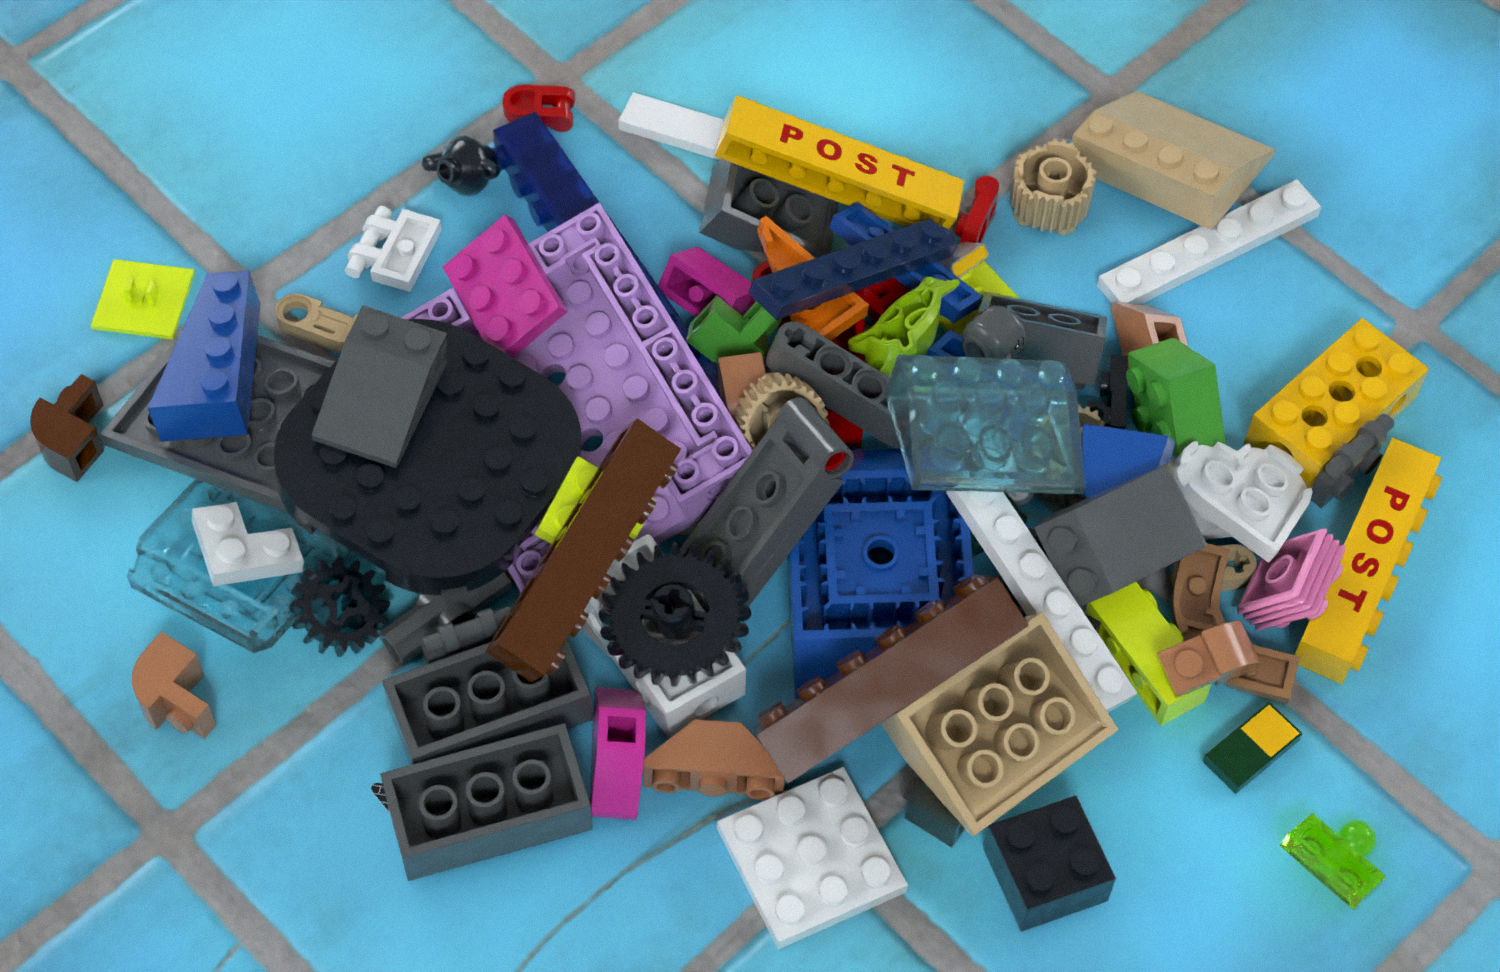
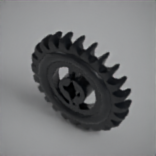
(675, 615)

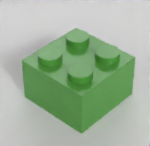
(1175, 394)

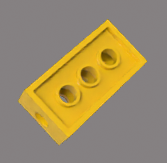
(1336, 396)

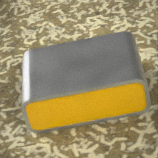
(966, 257)

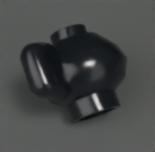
(464, 165)

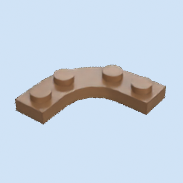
(1198, 609)

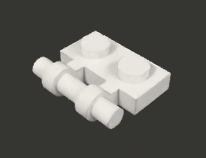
(404, 252)

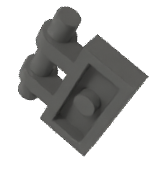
(1351, 460)
(463, 636)

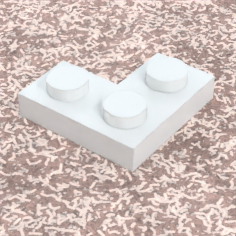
(240, 556)

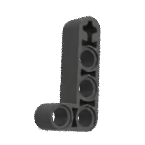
(837, 376)

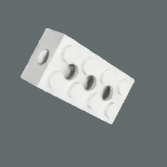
(669, 705)

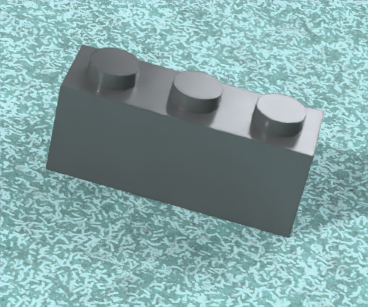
(1058, 335)

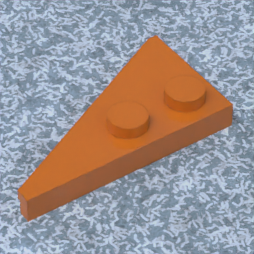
(827, 318)

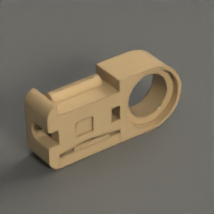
(320, 326)

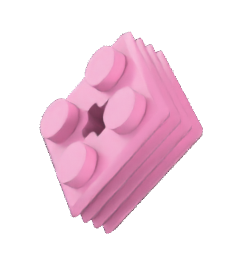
(1293, 581)

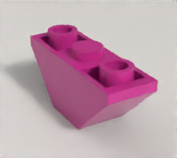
(617, 753)

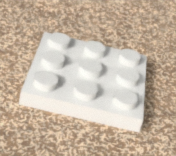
(811, 857)

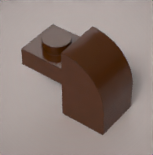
(64, 428)

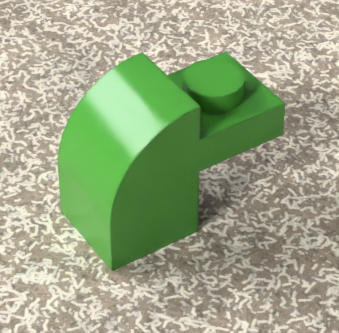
(724, 332)

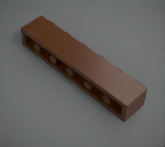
(583, 552)

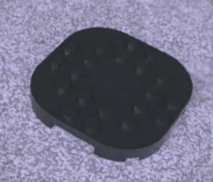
(465, 486)

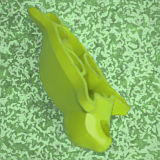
(905, 326)

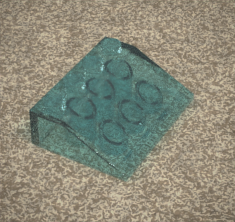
(987, 424)

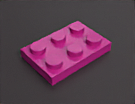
(504, 288)

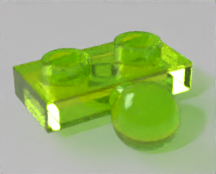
(1337, 858)

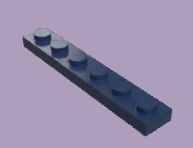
(852, 268)

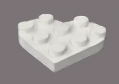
(1245, 492)

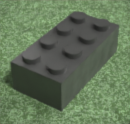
(480, 701)
(487, 801)

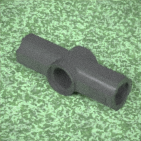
(453, 605)

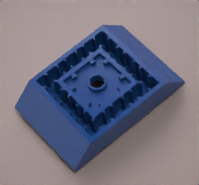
(843, 596)

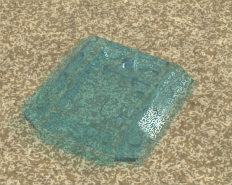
(176, 575)

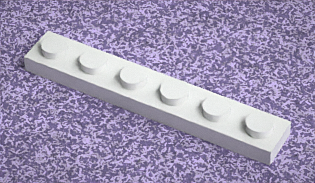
(1206, 248)
(1041, 589)

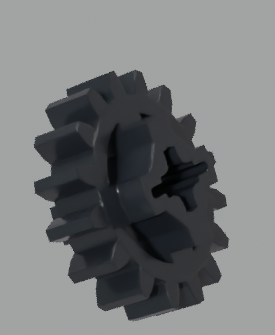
(322, 602)

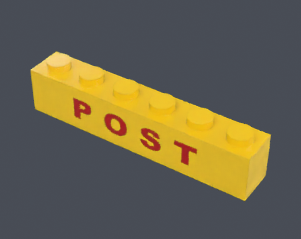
(836, 165)
(1372, 550)

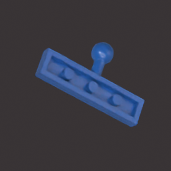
(860, 224)

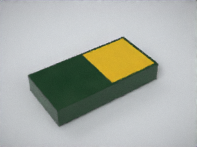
(1252, 747)

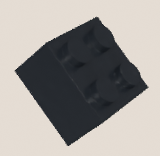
(1048, 863)

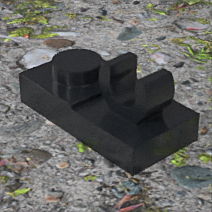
(1114, 386)

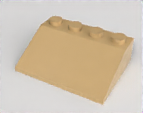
(1170, 157)
(1001, 726)

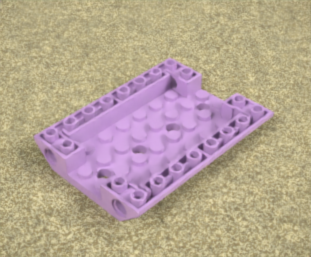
(620, 366)

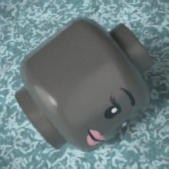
(995, 334)

